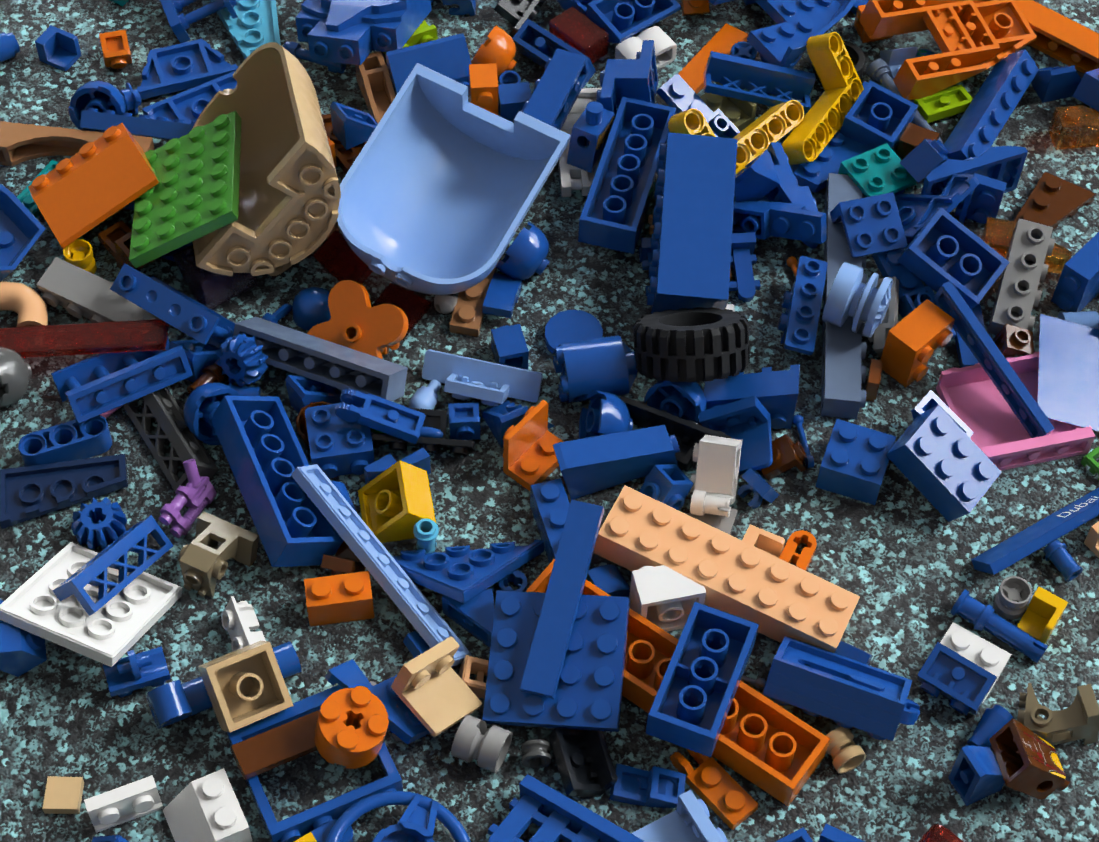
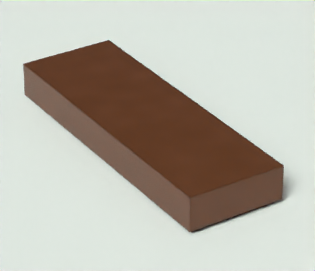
(276, 746)

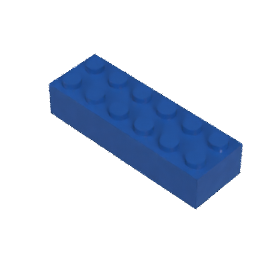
(625, 176)
(262, 458)

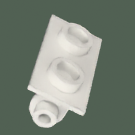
(238, 621)

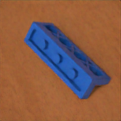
(758, 79)
(107, 558)

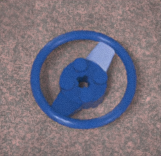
(415, 824)

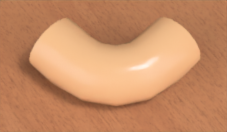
(25, 302)

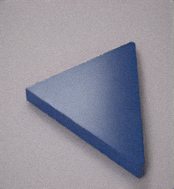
(463, 571)

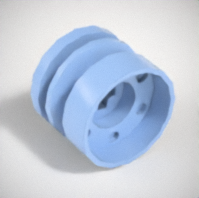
(858, 300)

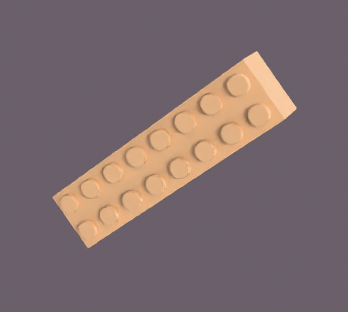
(734, 573)

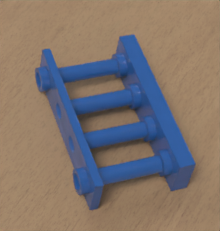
(181, 22)
(173, 306)
(118, 378)

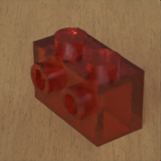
(580, 33)

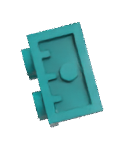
(877, 171)

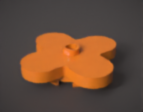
(359, 324)

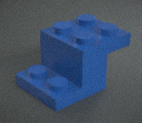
(629, 78)

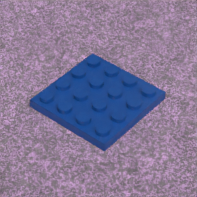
(591, 673)

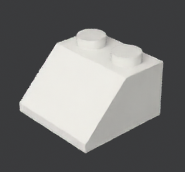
(664, 596)
(207, 812)

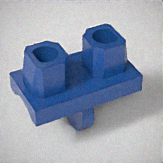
(137, 672)

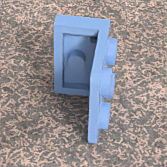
(686, 824)

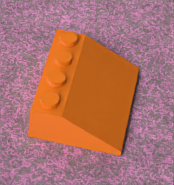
(93, 184)

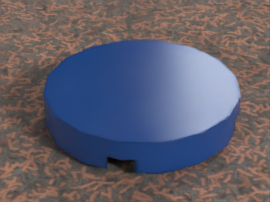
(571, 327)

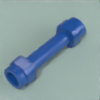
(295, 49)

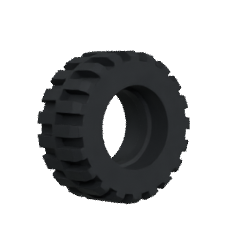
(691, 344)

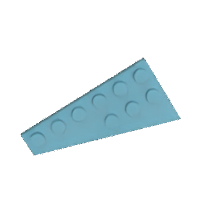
(254, 25)

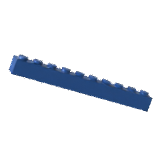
(137, 126)

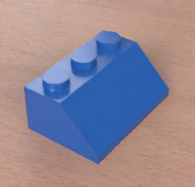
(628, 17)
(445, 55)

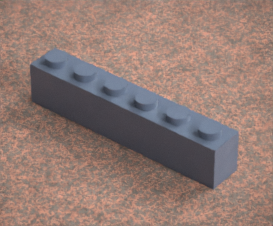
(325, 360)

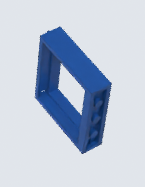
(308, 820)

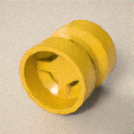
(81, 255)

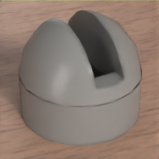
(445, 303)

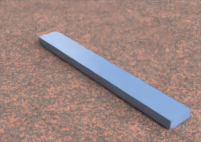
(376, 558)

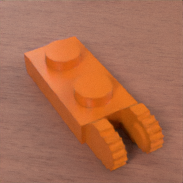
(716, 788)

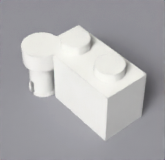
(715, 475)

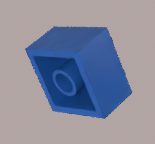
(878, 117)
(855, 462)

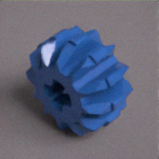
(242, 359)
(98, 523)

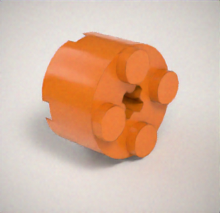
(351, 727)

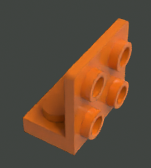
(529, 448)

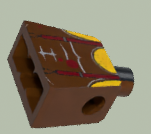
(1028, 761)

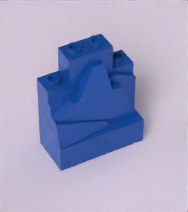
(354, 28)

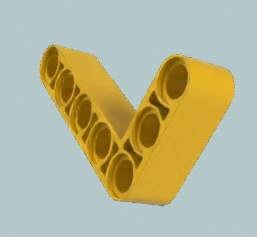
(827, 114)
(751, 140)

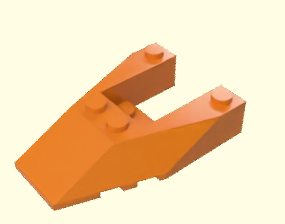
(967, 32)

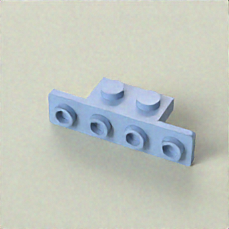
(481, 379)

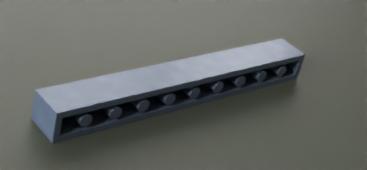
(840, 346)

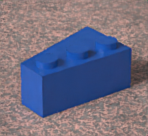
(773, 389)

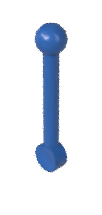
(798, 421)

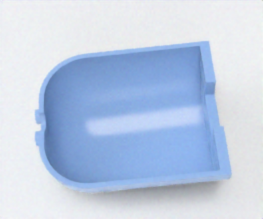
(443, 186)

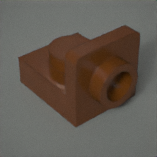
(1014, 340)

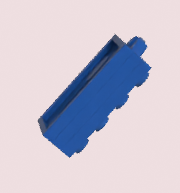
(840, 689)

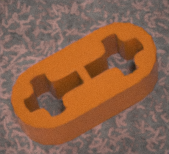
(789, 552)

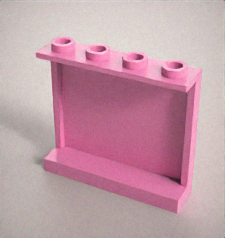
(997, 428)

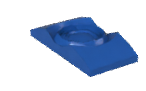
(997, 162)

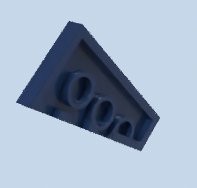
(53, 486)

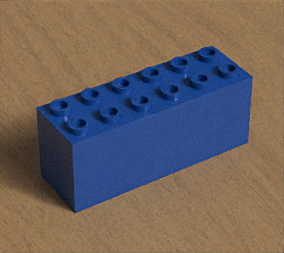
(692, 222)

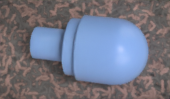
(425, 396)

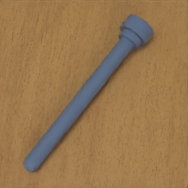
(880, 72)

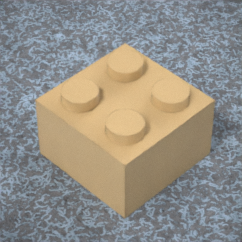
(245, 686)

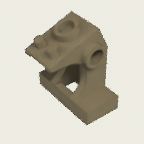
(208, 553)
(1064, 725)

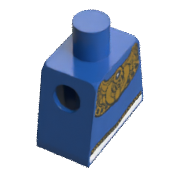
(590, 127)

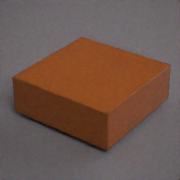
(873, 379)

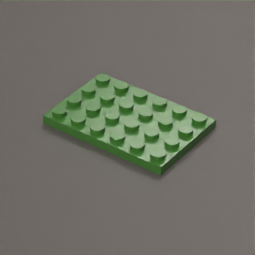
(194, 189)

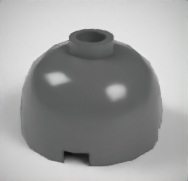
(14, 377)

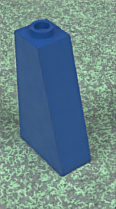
(613, 458)

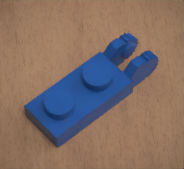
(380, 415)

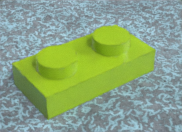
(944, 103)

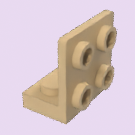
(435, 689)

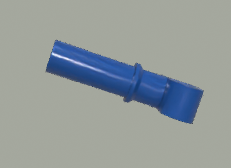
(179, 701)

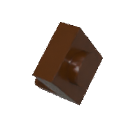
(785, 456)
(343, 562)

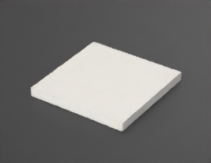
(105, 633)

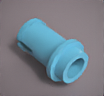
(426, 534)

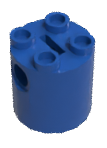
(596, 365)

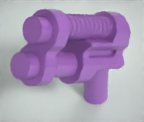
(196, 495)

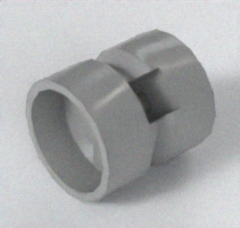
(481, 743)

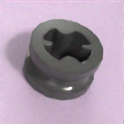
(536, 754)

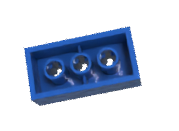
(702, 679)

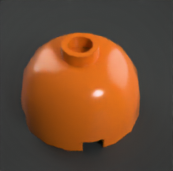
(498, 50)

